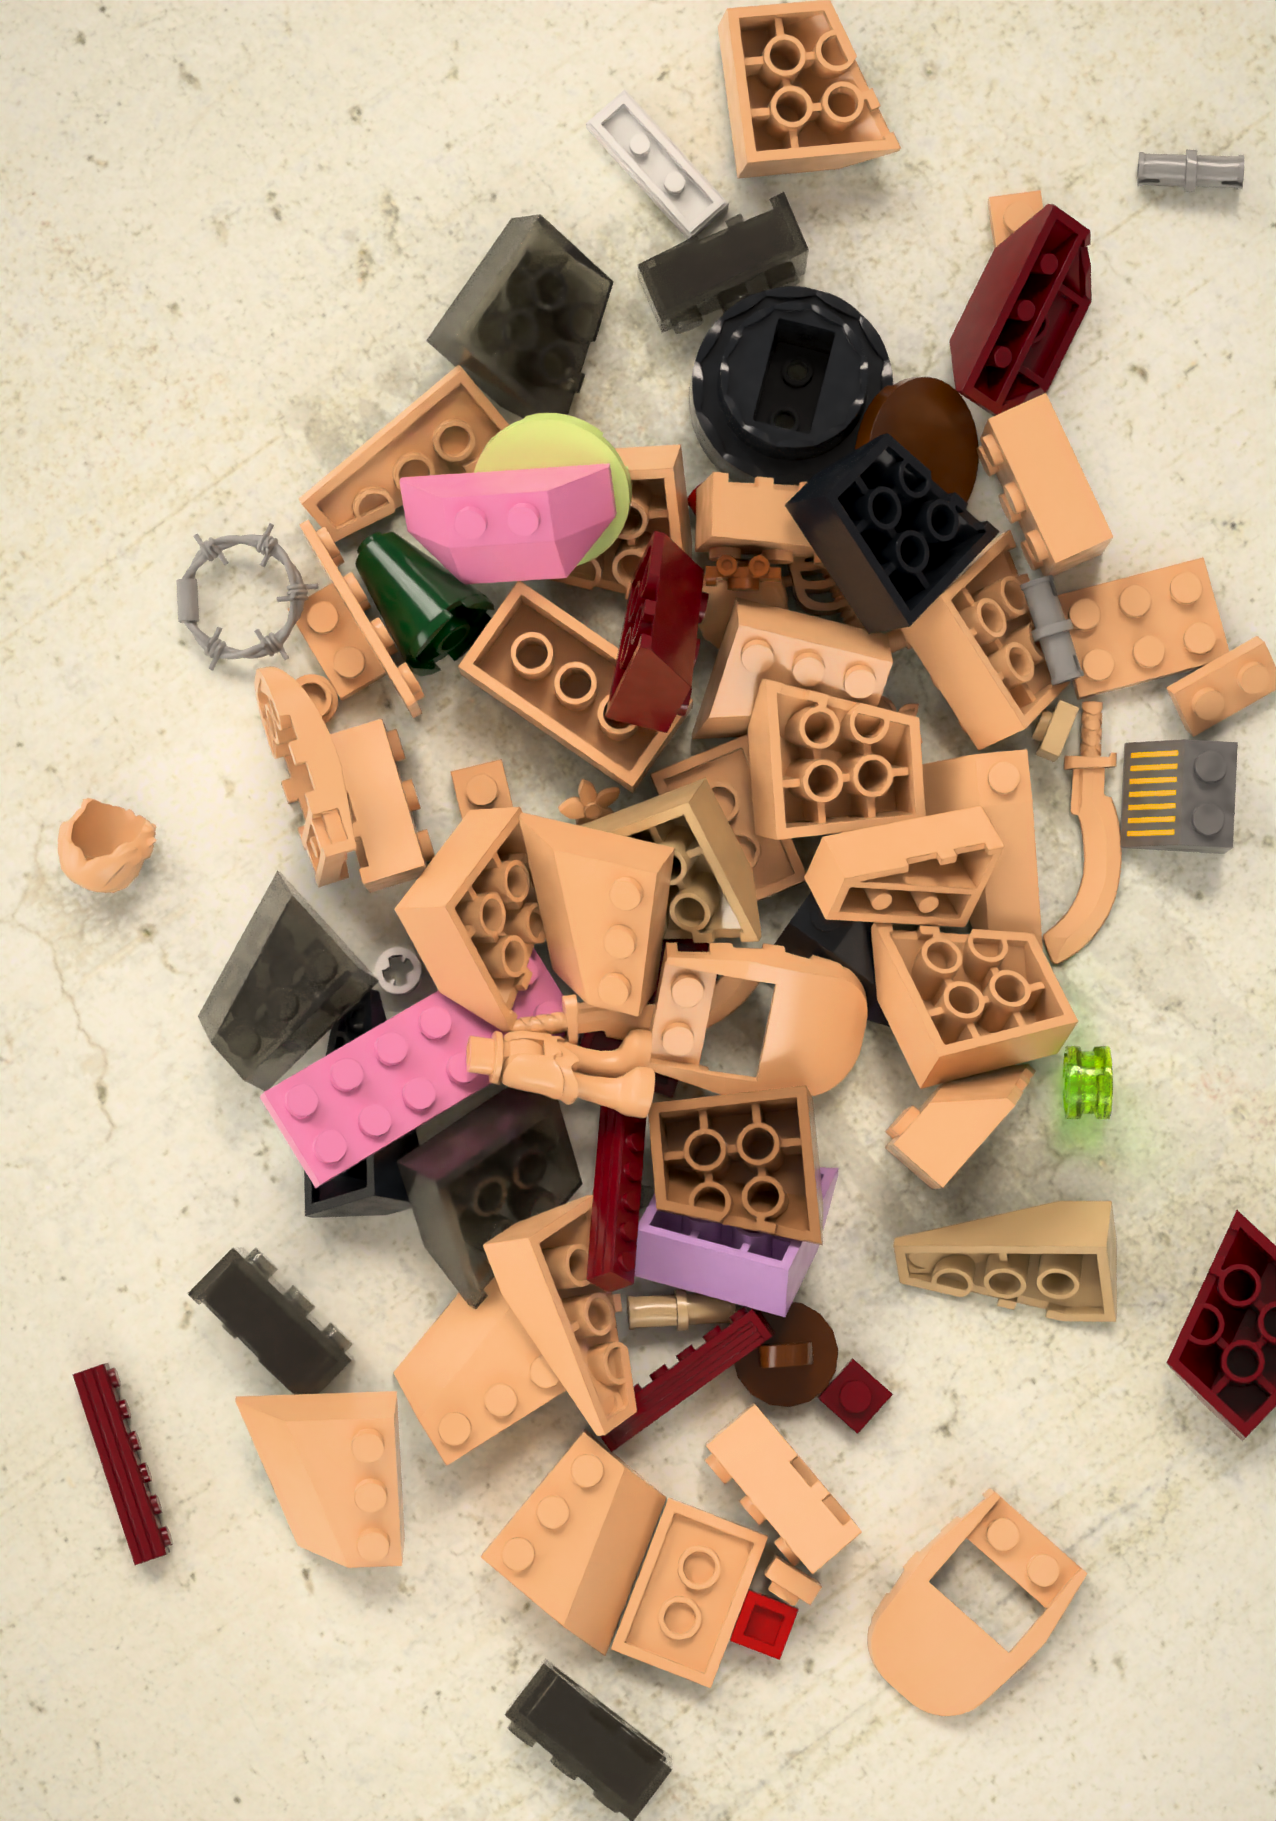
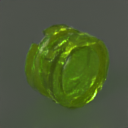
(1087, 1082)

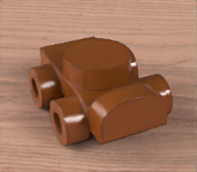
(742, 577)

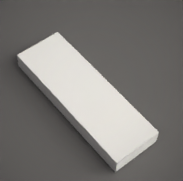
(657, 165)

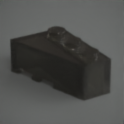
(724, 267)
(273, 1321)
(588, 1740)

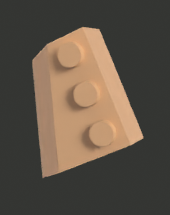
(797, 92)
(477, 915)
(955, 1122)

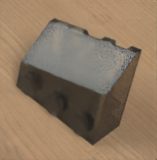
(281, 987)

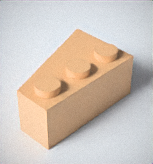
(781, 1489)

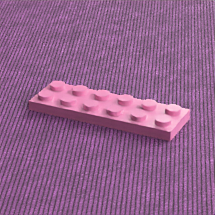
(390, 1079)

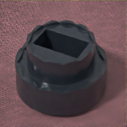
(745, 384)

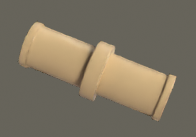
(677, 1310)

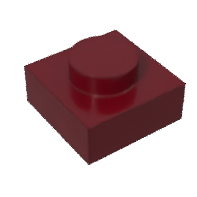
(854, 1396)

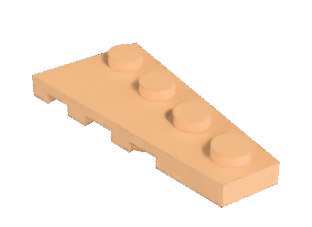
(431, 437)

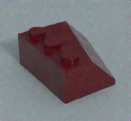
(658, 638)
(1231, 1332)

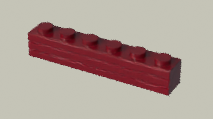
(616, 1200)
(692, 1372)
(121, 1463)

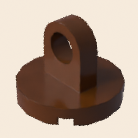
(794, 1361)

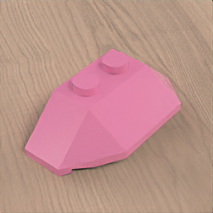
(510, 520)

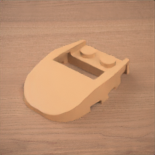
(315, 772)
(810, 1029)
(933, 1647)

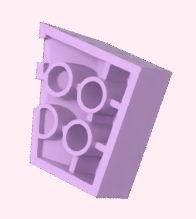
(725, 1259)

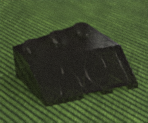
(526, 319)
(486, 1175)

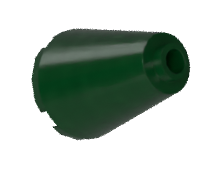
(420, 602)

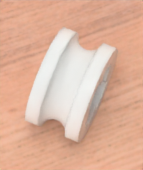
(413, 978)

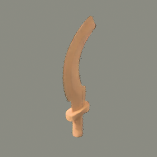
(1100, 842)
(584, 1018)

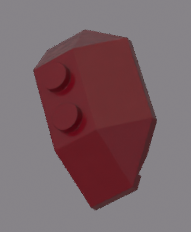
(1023, 312)

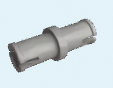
(1190, 170)
(1052, 630)

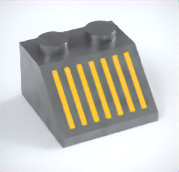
(1179, 795)

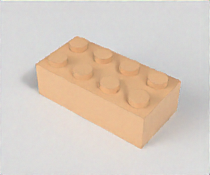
(561, 682)

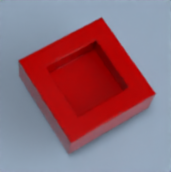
(764, 1624)

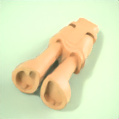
(568, 1071)

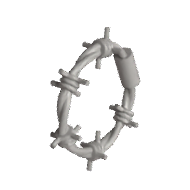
(188, 596)

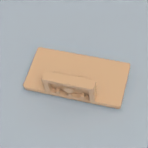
(341, 636)

